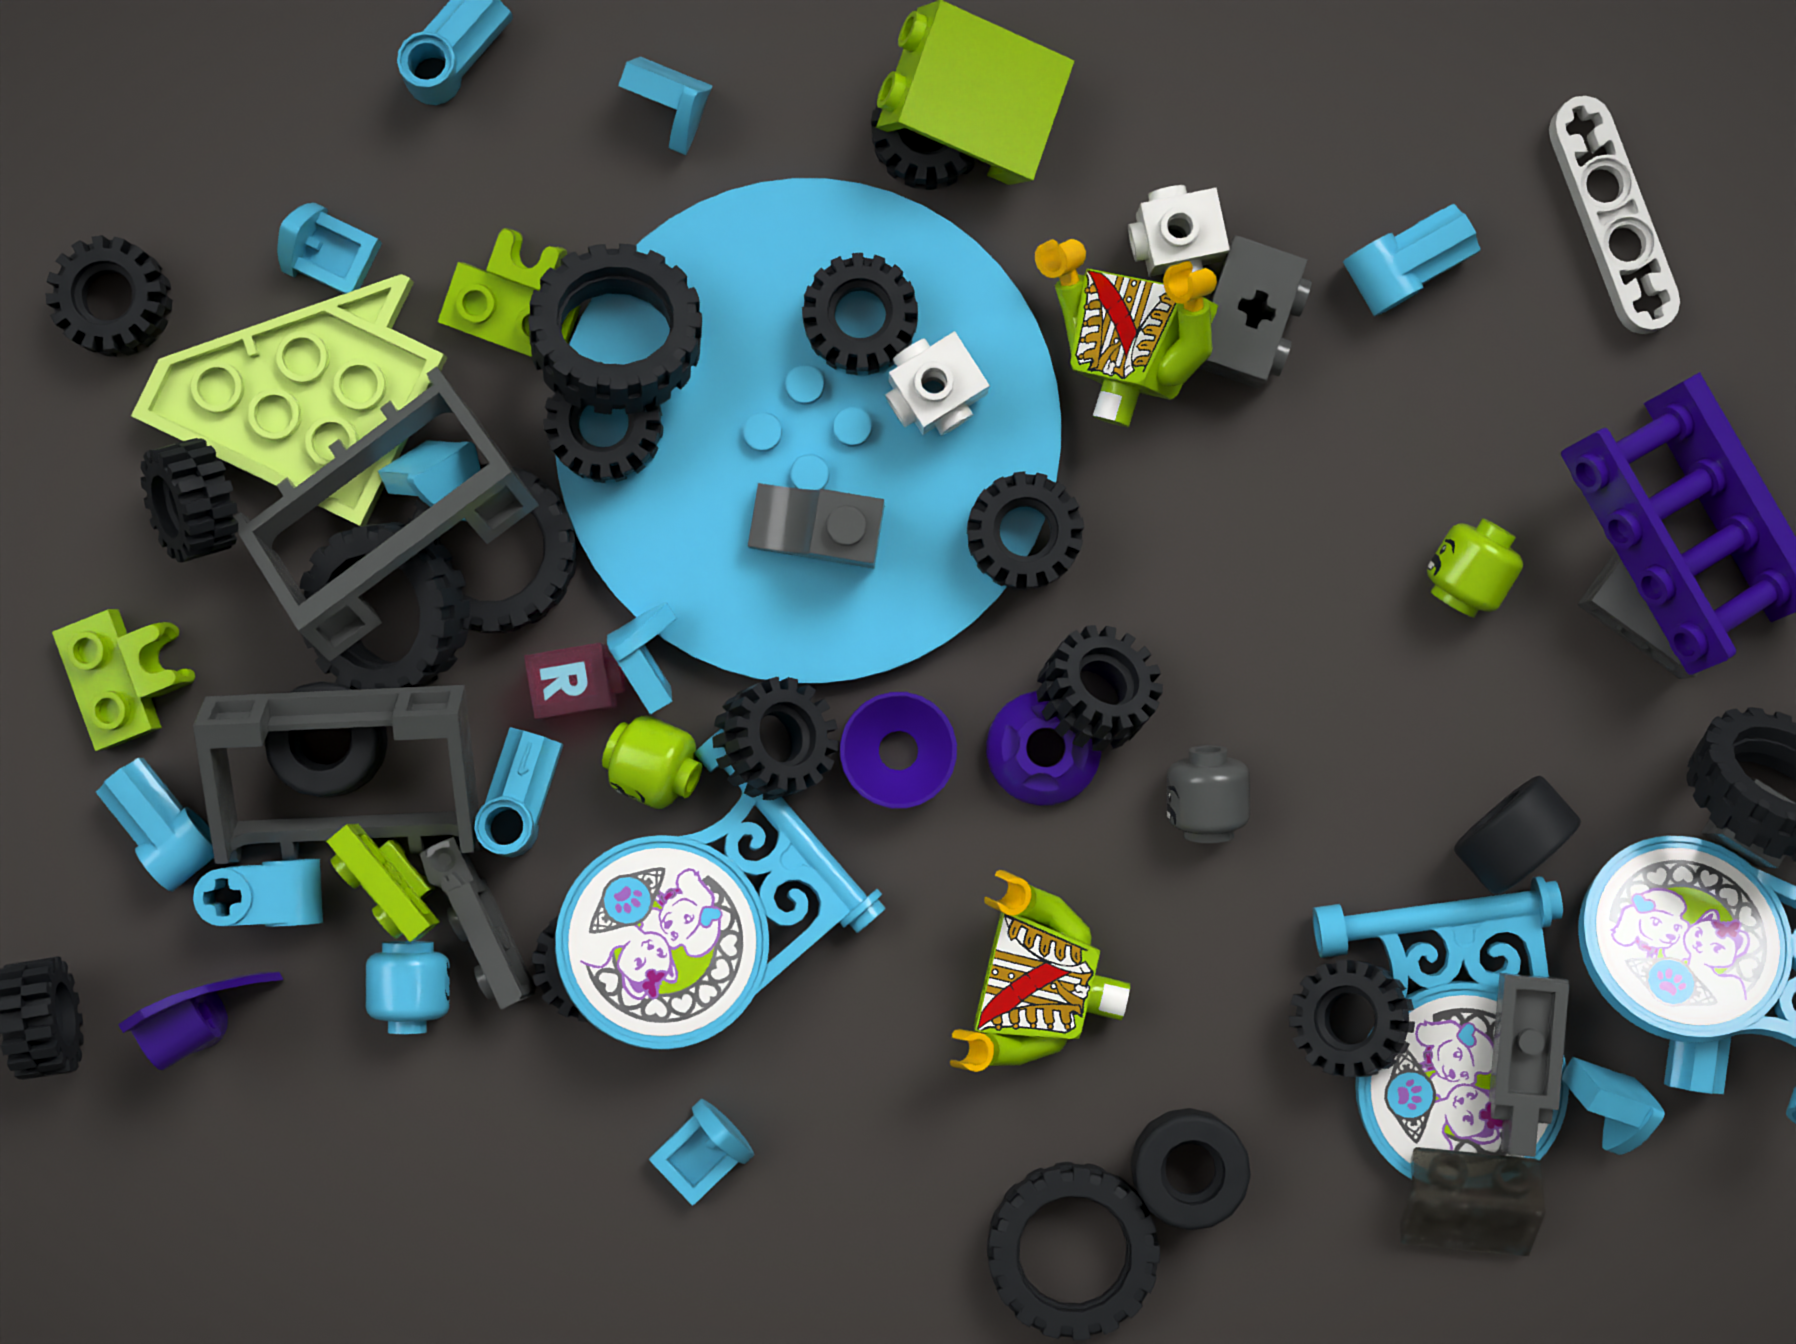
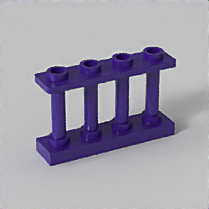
(1733, 497)

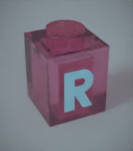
(573, 681)

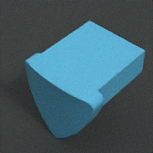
(673, 90)
(325, 248)
(431, 470)
(635, 660)
(1627, 1105)
(701, 1152)

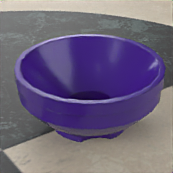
(890, 714)
(1016, 771)

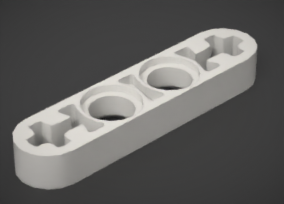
(1624, 212)

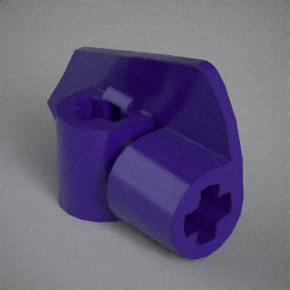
(186, 1020)

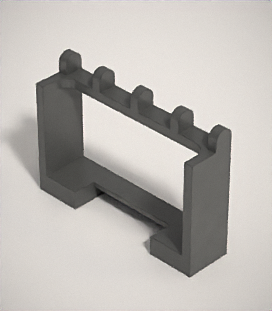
(337, 612)
(412, 712)

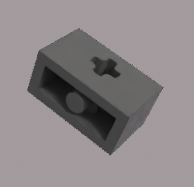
(1273, 281)

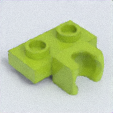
(497, 300)
(118, 675)
(387, 879)

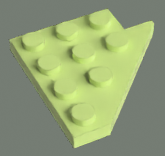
(294, 387)

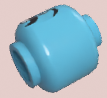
(407, 985)

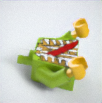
(1131, 329)
(1036, 981)

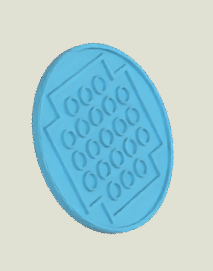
(784, 418)

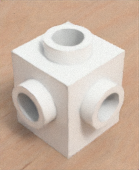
(1193, 215)
(942, 362)

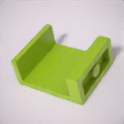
(975, 89)

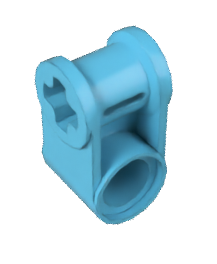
(271, 894)

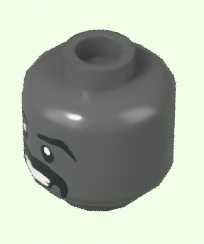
(1208, 795)

